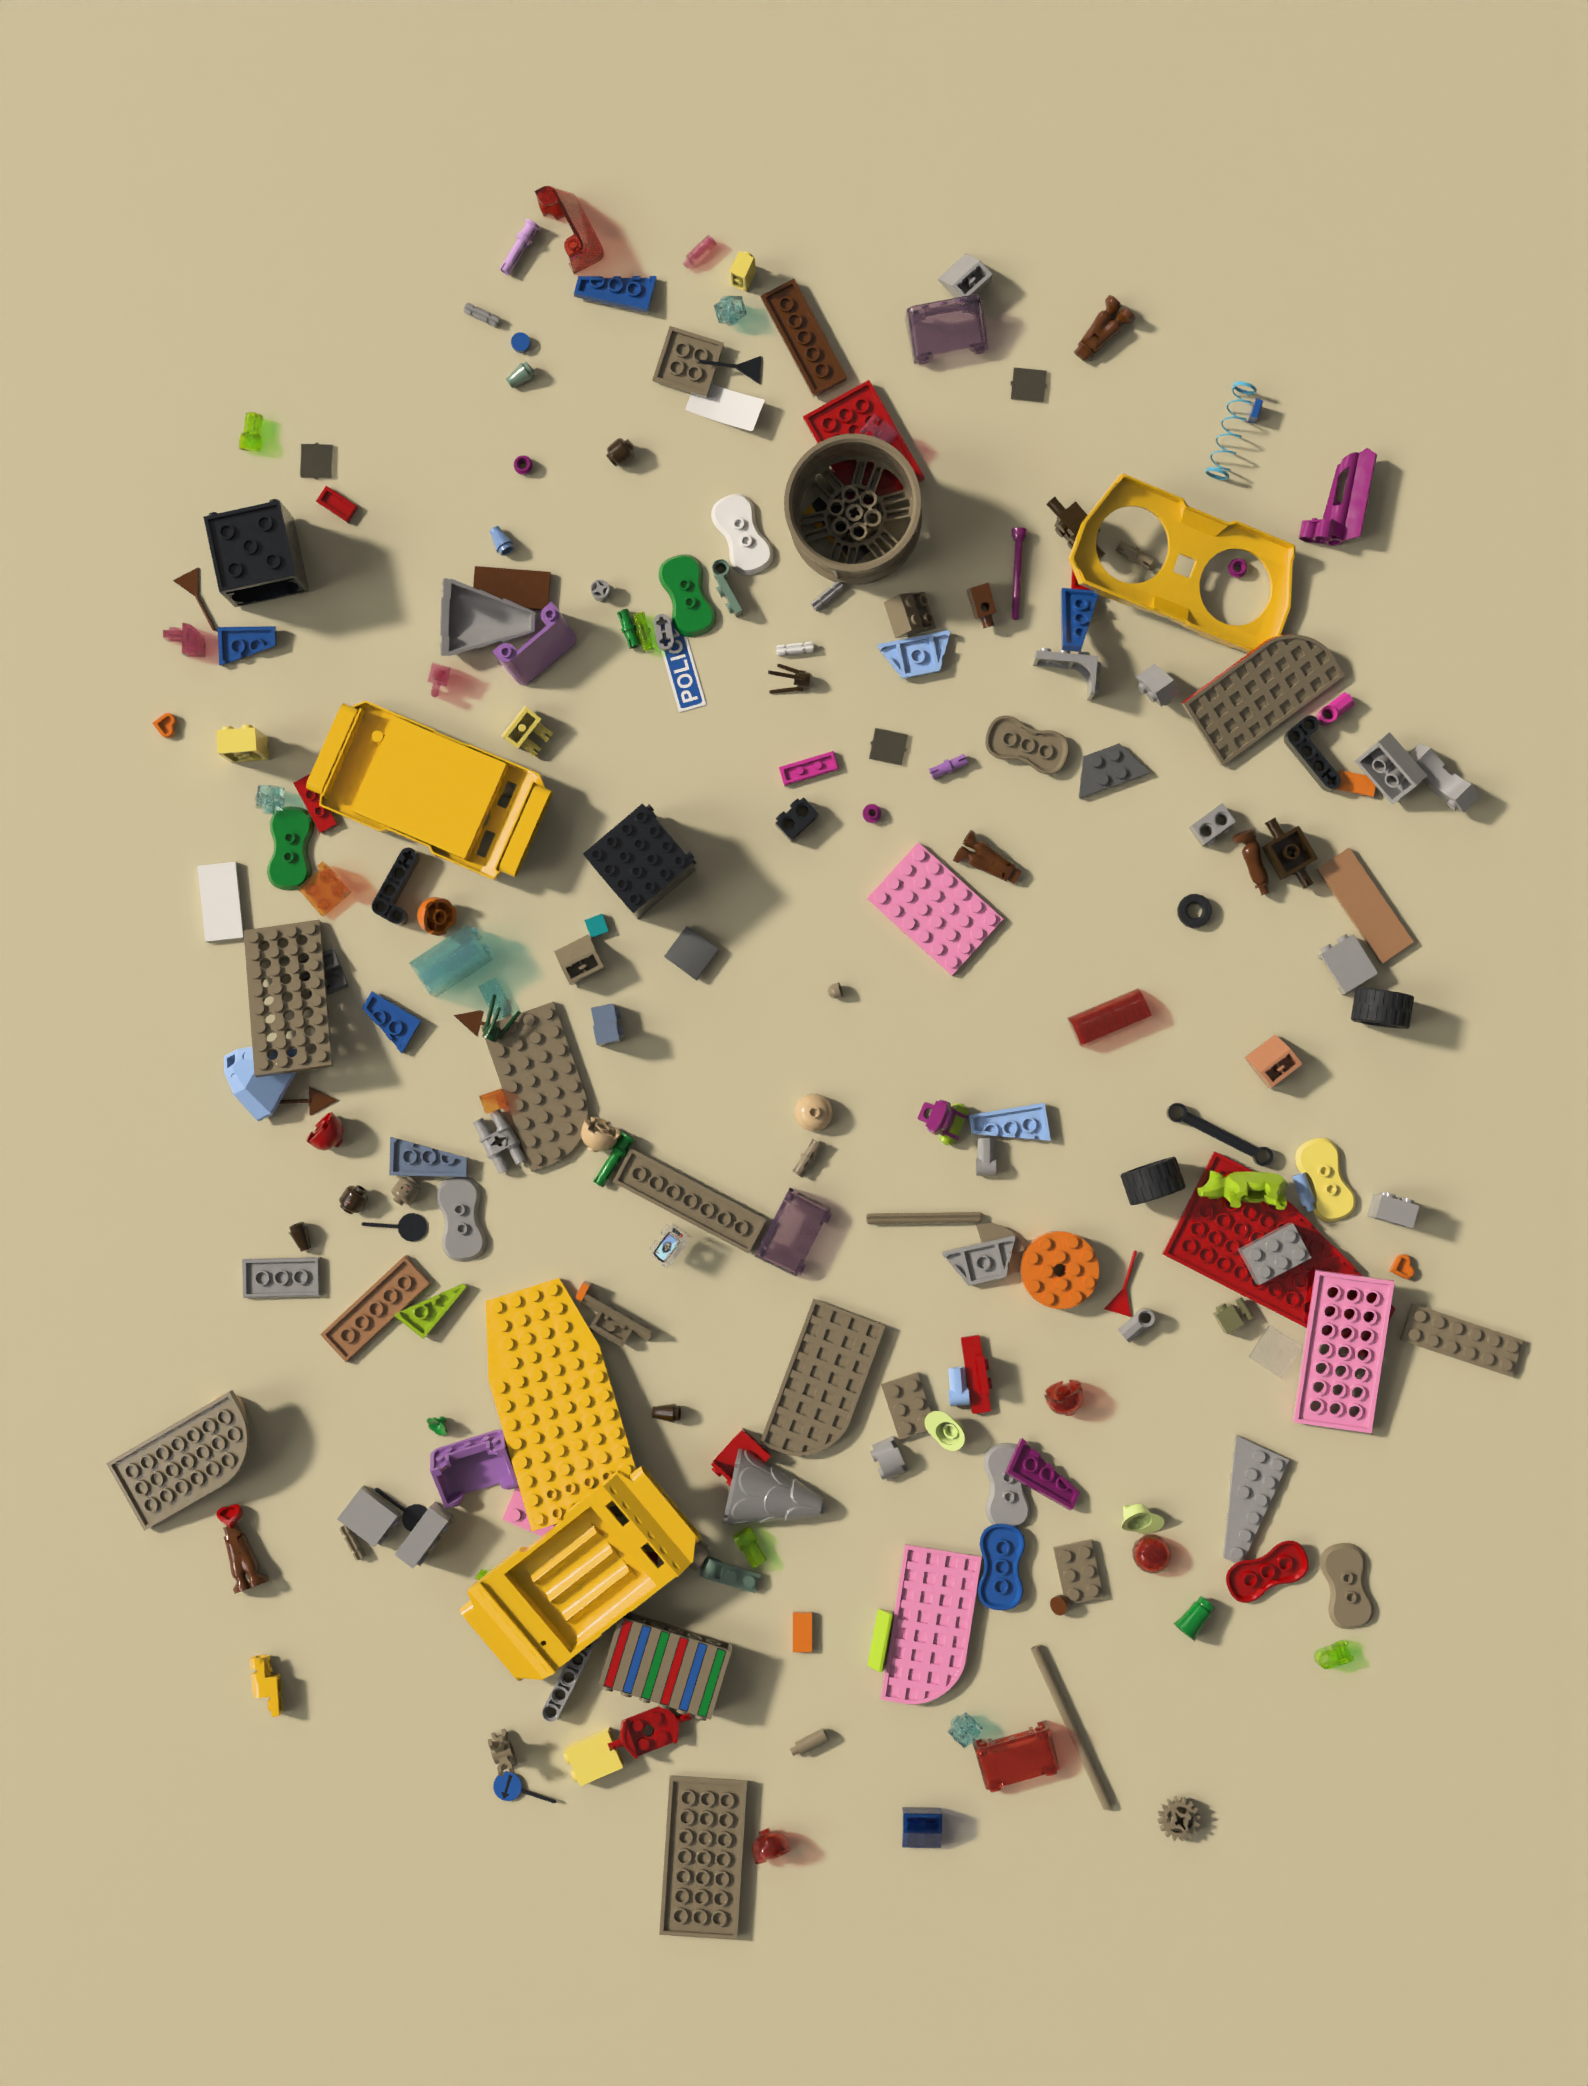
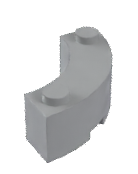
(1450, 788)

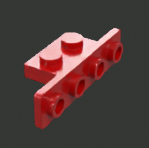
(976, 1374)

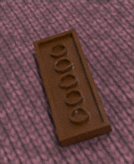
(803, 337)

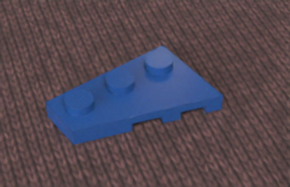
(241, 642)

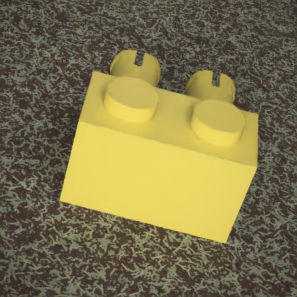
(522, 726)

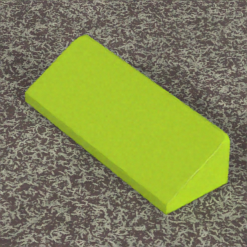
(880, 1639)

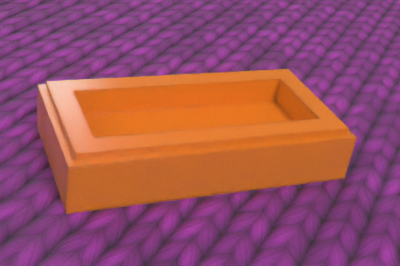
(1356, 784)
(802, 1631)

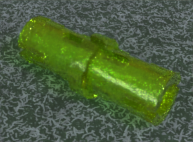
(640, 619)

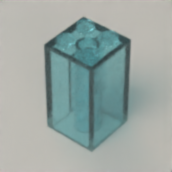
(452, 960)

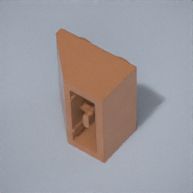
(1273, 1061)

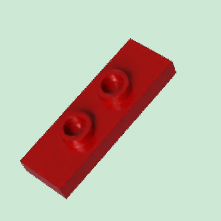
(322, 817)

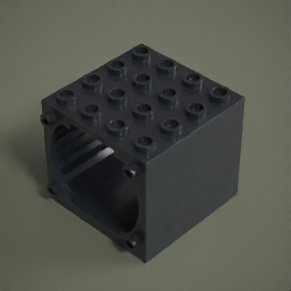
(256, 553)
(640, 861)

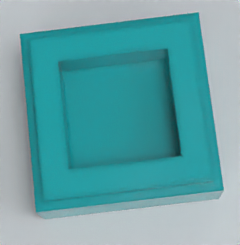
(596, 926)

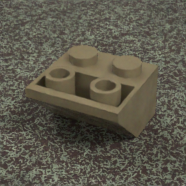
(909, 614)
(579, 960)

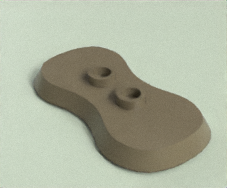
(1012, 740)
(1344, 1570)

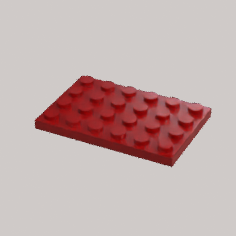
(847, 416)

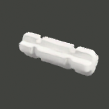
(795, 648)

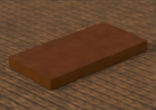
(520, 586)

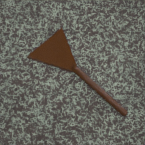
(190, 583)

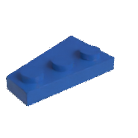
(392, 1019)

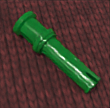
(618, 1151)

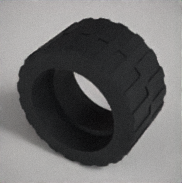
(1382, 1008)
(1153, 1181)

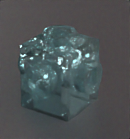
(730, 310)
(270, 798)
(964, 1729)

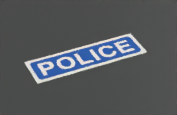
(682, 671)

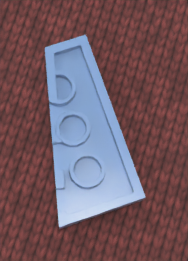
(1016, 1122)

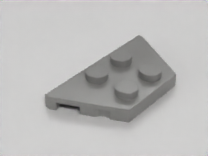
(982, 1260)

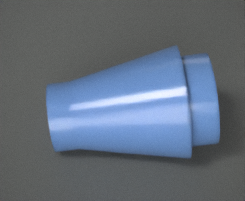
(501, 541)

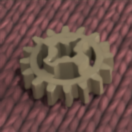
(1172, 1822)

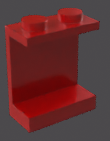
(725, 1461)

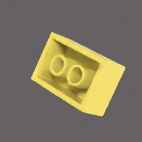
(242, 744)

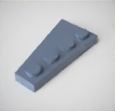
(420, 1160)

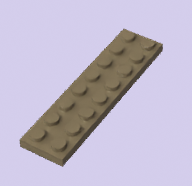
(689, 1200)

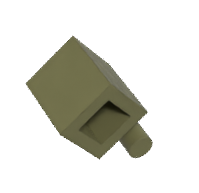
(1229, 1317)

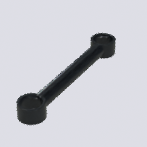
(1220, 1134)

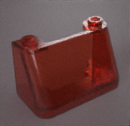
(582, 247)
(1017, 1757)

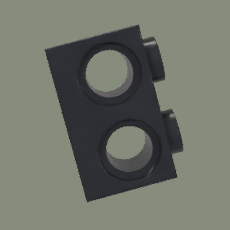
(800, 822)

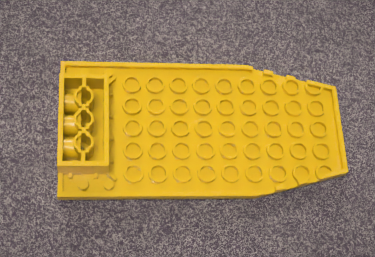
(553, 1400)

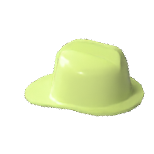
(946, 1430)
(1140, 1520)

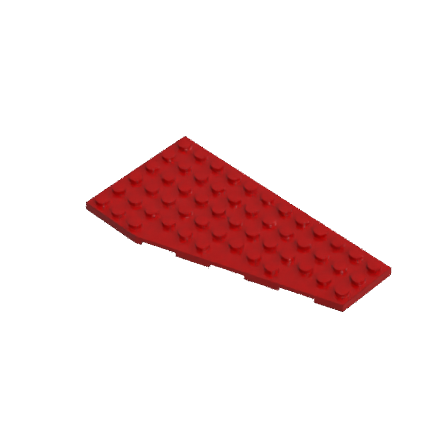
(1213, 1232)

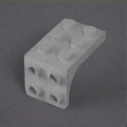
(1081, 662)

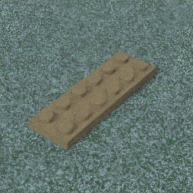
(1461, 1340)

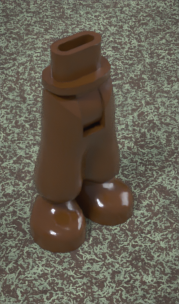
(1103, 328)
(1252, 857)
(986, 859)
(242, 1560)

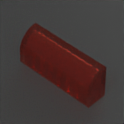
(1109, 1016)

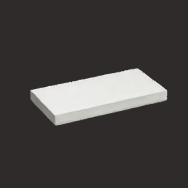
(221, 901)

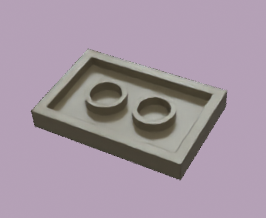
(907, 1404)
(1078, 1571)

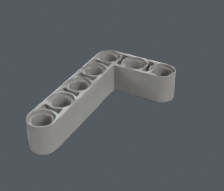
(565, 1684)

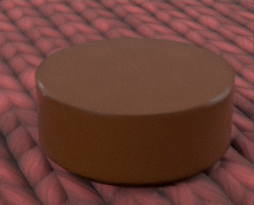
(1060, 1605)

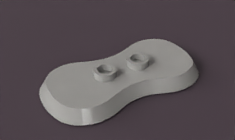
(463, 1233)
(1007, 1496)

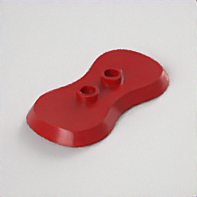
(1281, 1565)

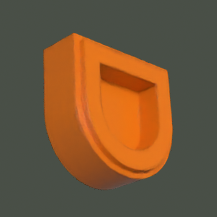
(583, 1291)

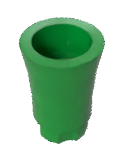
(1195, 1618)

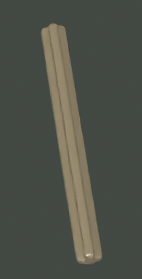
(906, 1218)

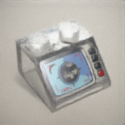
(670, 1245)

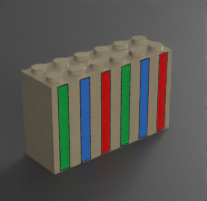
(666, 1665)

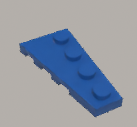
(1076, 615)

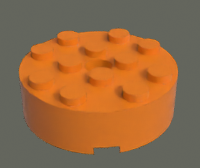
(1079, 1272)

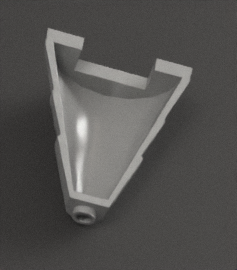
(477, 618)
(767, 1494)

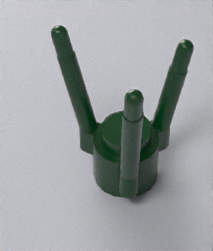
(491, 1031)

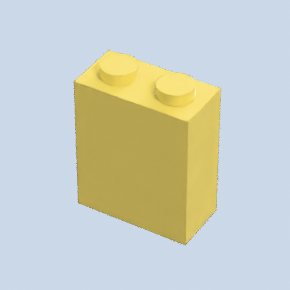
(592, 1757)

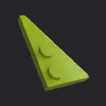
(426, 1314)

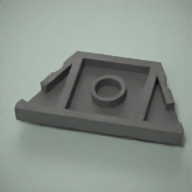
(1107, 769)

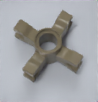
(502, 1752)

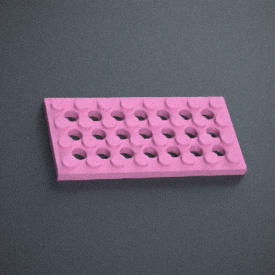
(1371, 1364)

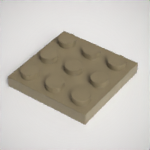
(679, 362)

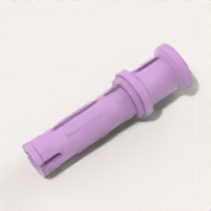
(524, 239)

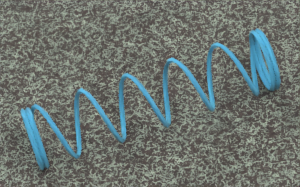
(1219, 468)

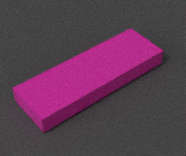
(808, 768)

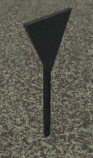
(749, 368)

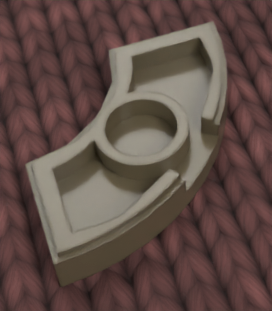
(993, 1231)

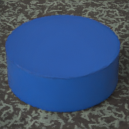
(520, 342)

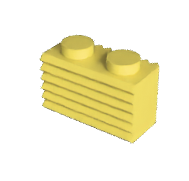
(742, 270)

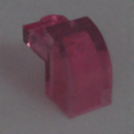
(192, 640)

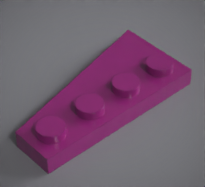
(1040, 1476)

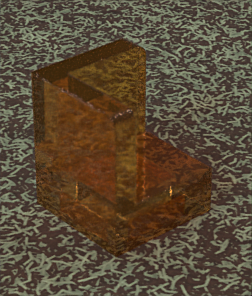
(493, 1101)

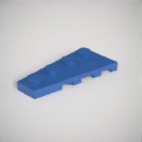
(627, 293)

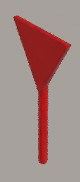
(1120, 1302)

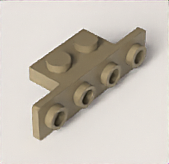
(613, 1324)

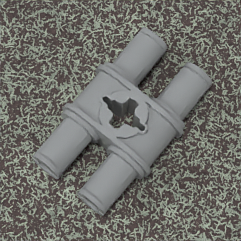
(489, 1138)

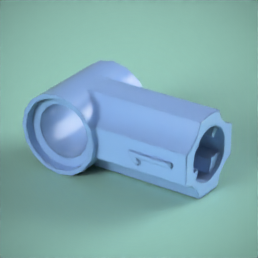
(958, 1390)

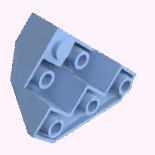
(258, 1094)

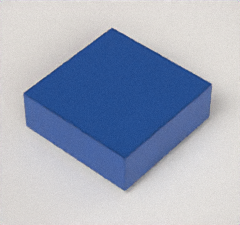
(1255, 410)

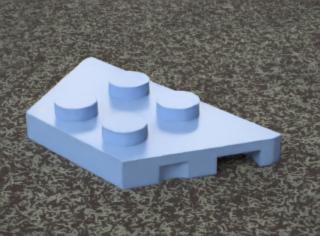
(916, 654)

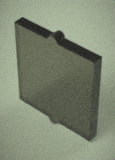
(1028, 384)
(316, 461)
(888, 746)

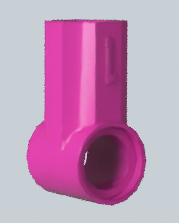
(1335, 709)

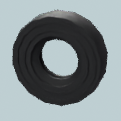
(1194, 899)

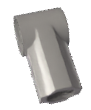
(986, 1162)
(1135, 1326)

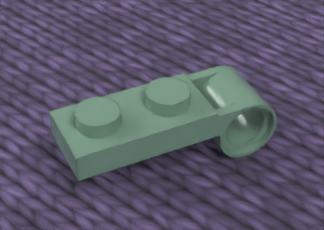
(724, 589)
(730, 1575)

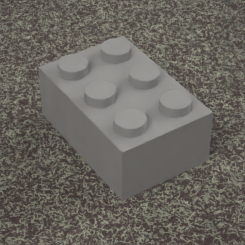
(1390, 768)
(1274, 1253)
(425, 1535)

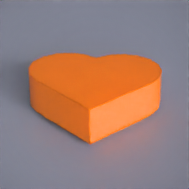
(165, 725)
(1402, 1267)

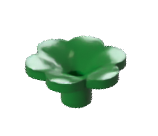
(437, 1425)

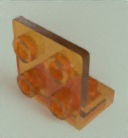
(324, 889)

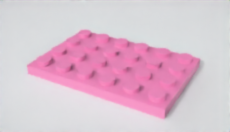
(935, 909)

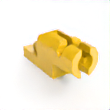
(266, 1684)

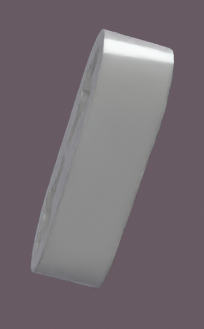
(668, 631)

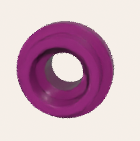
(523, 459)
(1237, 562)
(874, 819)

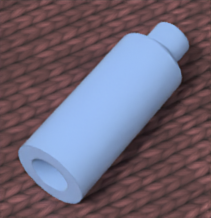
(1304, 1191)

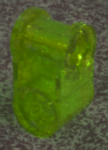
(1337, 1653)

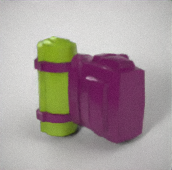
(944, 1120)

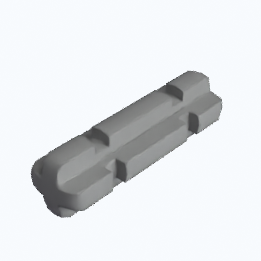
(481, 314)
(827, 596)

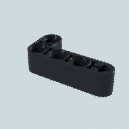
(1315, 755)
(399, 884)

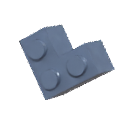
(606, 1024)

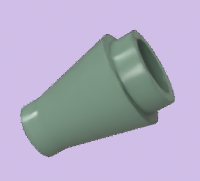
(520, 375)

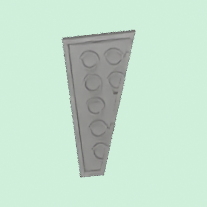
(1252, 1486)

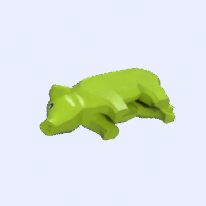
(1246, 1187)

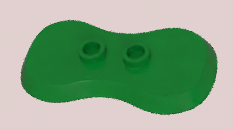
(683, 582)
(290, 861)

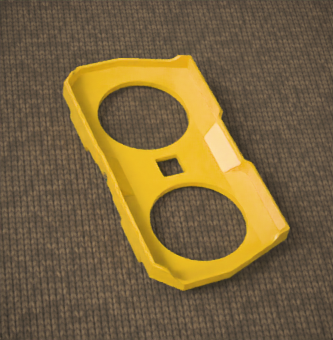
(1197, 538)

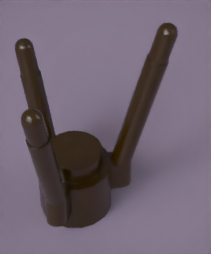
(800, 678)

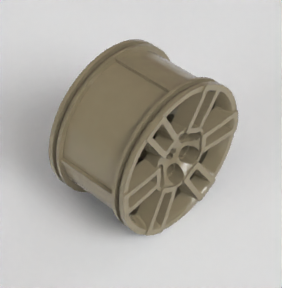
(863, 450)

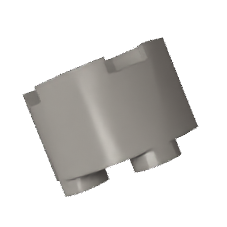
(889, 1458)

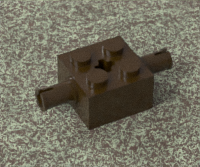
(1069, 522)
(1291, 841)

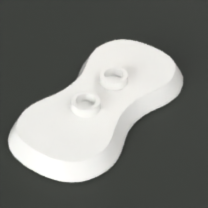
(747, 546)

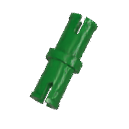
(628, 628)

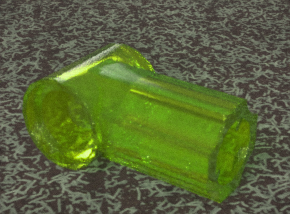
(251, 437)
(748, 1544)

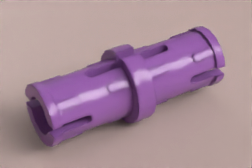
(948, 766)

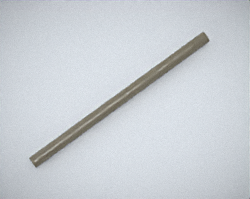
(1071, 1727)

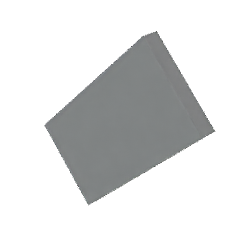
(281, 1277)

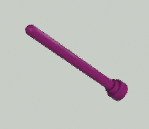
(1019, 535)

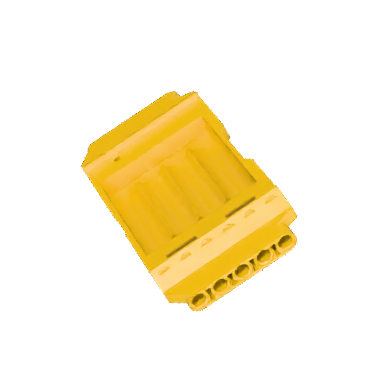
(428, 789)
(580, 1575)

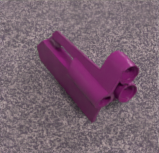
(1345, 519)

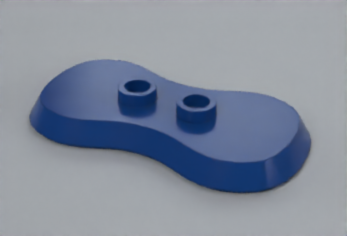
(1000, 1583)

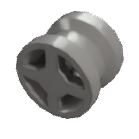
(599, 586)

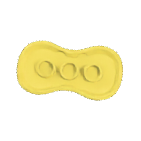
(1321, 1163)

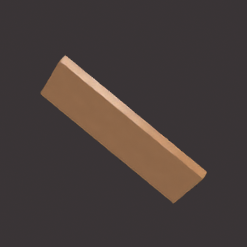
(1365, 905)
(375, 1308)

